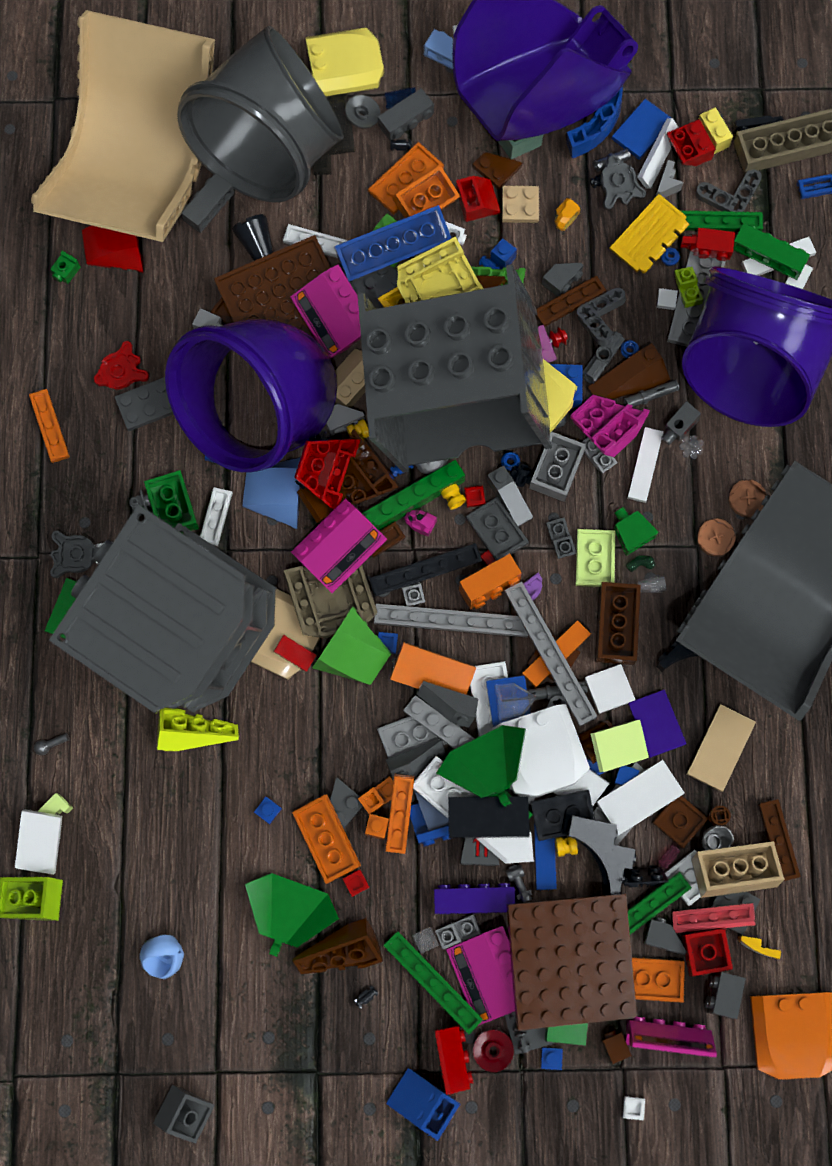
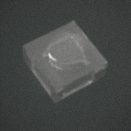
(425, 940)

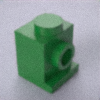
(67, 273)

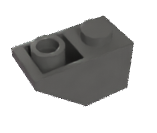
(561, 276)

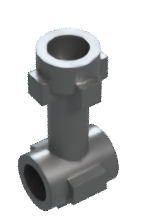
(515, 873)

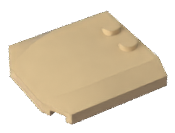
(285, 624)

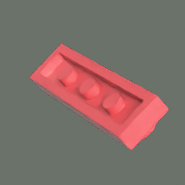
(714, 918)

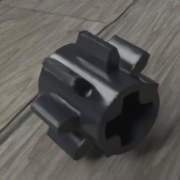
(521, 474)

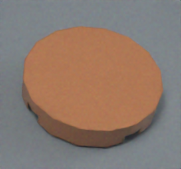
(746, 497)
(716, 537)

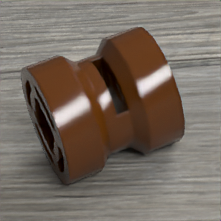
(715, 816)

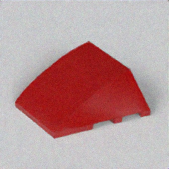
(111, 249)
(325, 466)

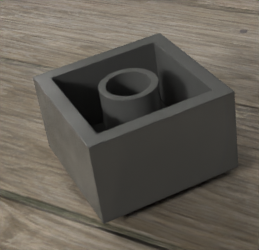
(725, 995)

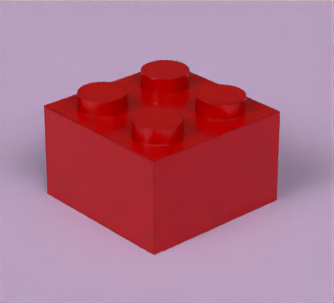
(707, 952)

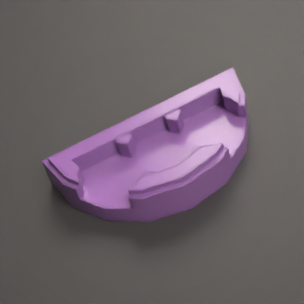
(534, 586)

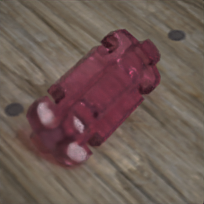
(669, 856)

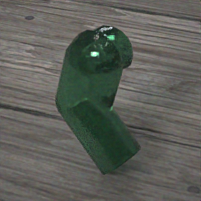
(641, 560)

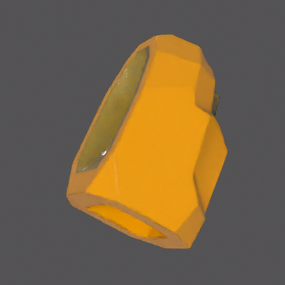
(566, 214)

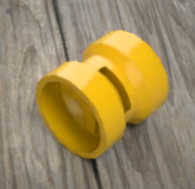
(360, 427)
(453, 496)
(566, 846)

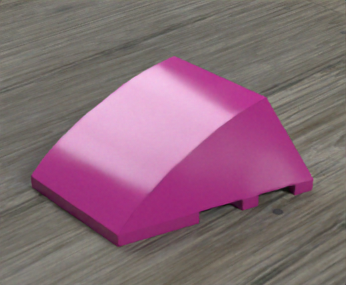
(608, 423)

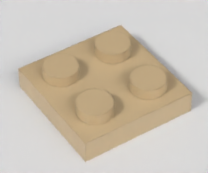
(520, 204)

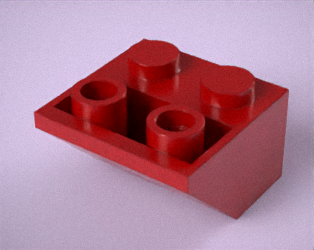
(692, 143)
(477, 198)

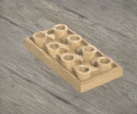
(721, 748)

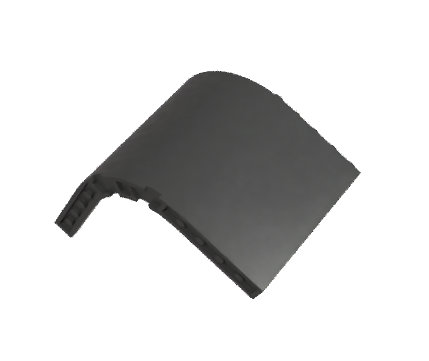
(773, 597)

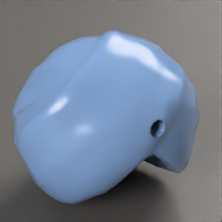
(161, 956)

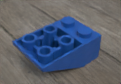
(423, 1104)

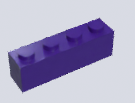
(473, 900)

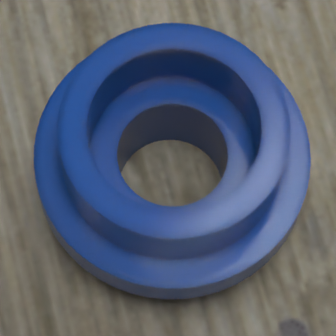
(670, 261)
(629, 344)
(510, 455)

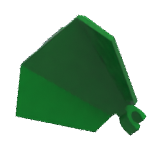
(487, 763)
(289, 910)

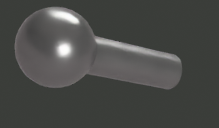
(42, 747)

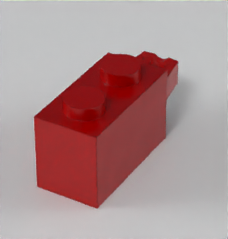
(710, 244)

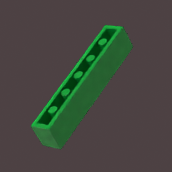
(415, 496)

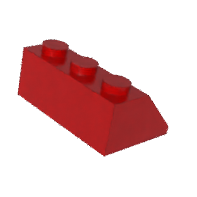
(453, 1059)

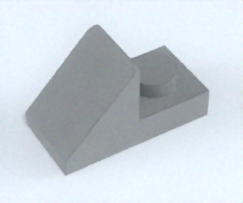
(669, 185)

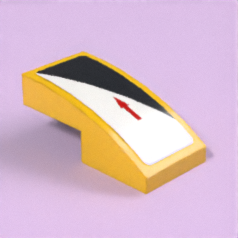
(754, 945)

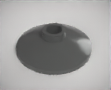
(365, 106)

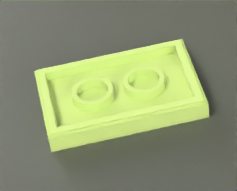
(595, 557)
(619, 745)

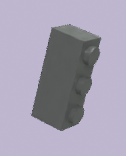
(406, 115)
(207, 202)

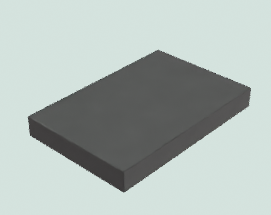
(497, 529)

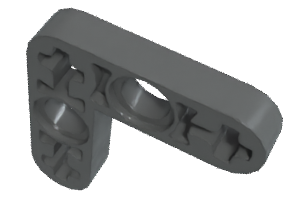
(730, 200)
(595, 312)

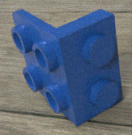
(421, 831)

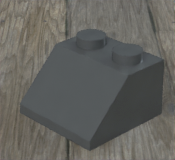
(183, 1114)

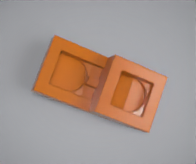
(377, 796)

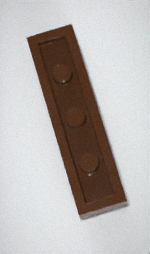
(569, 301)
(777, 832)

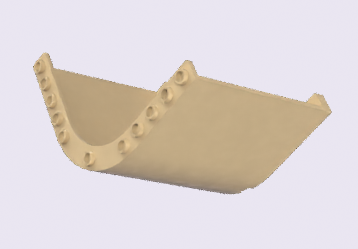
(126, 151)

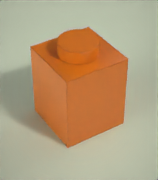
(377, 827)

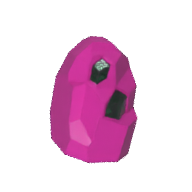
(421, 521)

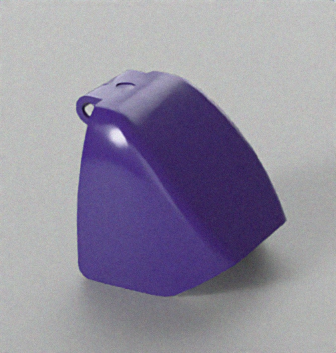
(537, 64)

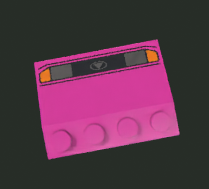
(330, 310)
(339, 545)
(485, 973)
(670, 1037)

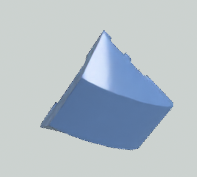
(274, 492)

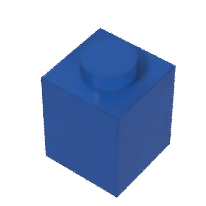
(503, 253)

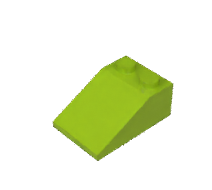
(30, 898)

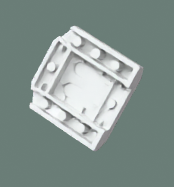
(550, 752)

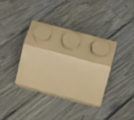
(350, 379)

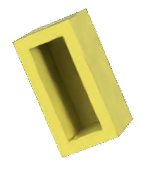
(716, 129)

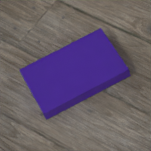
(658, 723)

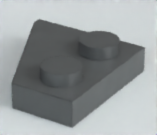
(345, 802)

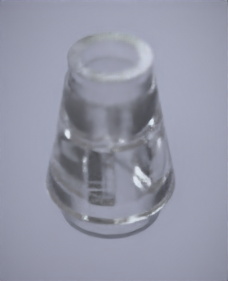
(653, 584)

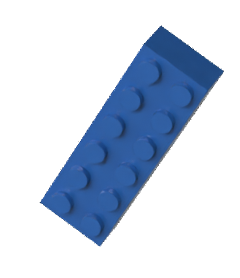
(392, 243)

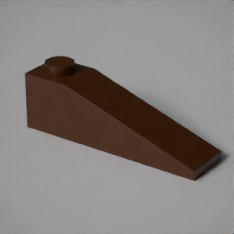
(637, 373)

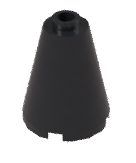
(254, 236)

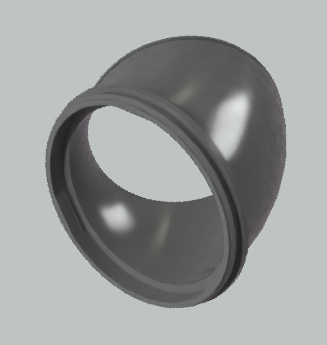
(260, 120)

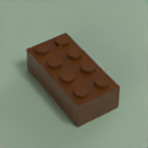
(618, 623)

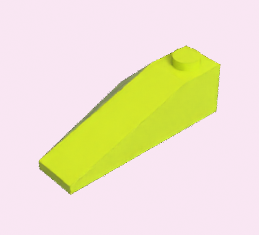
(183, 731)

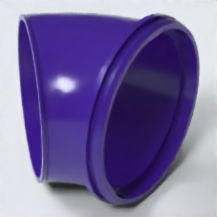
(290, 368)
(765, 381)

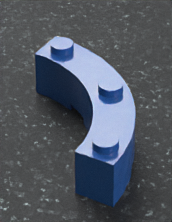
(597, 129)

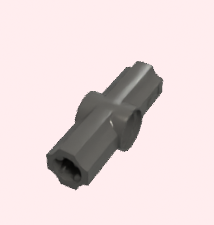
(597, 365)

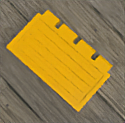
(648, 234)

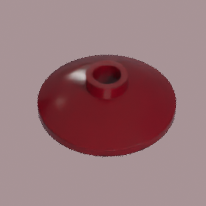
(504, 1052)

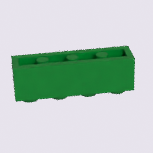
(770, 251)

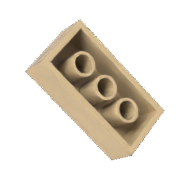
(737, 869)

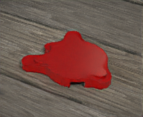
(120, 370)

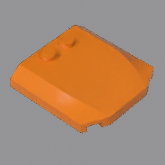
(793, 1034)

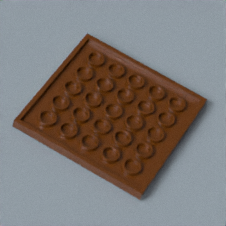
(265, 285)
(571, 961)

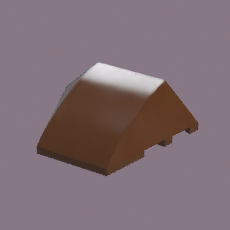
(366, 474)

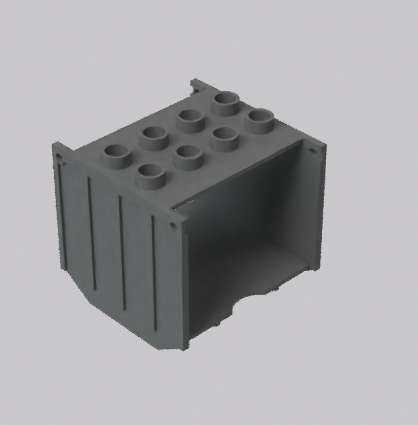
(454, 374)
(167, 616)

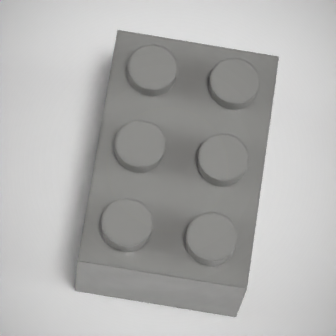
(557, 467)

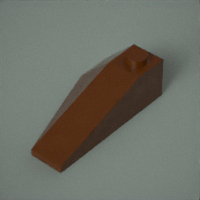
(347, 947)

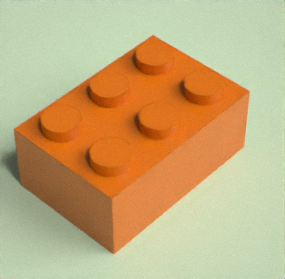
(426, 193)
(490, 582)

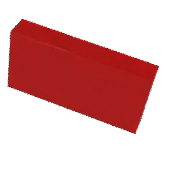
(294, 653)

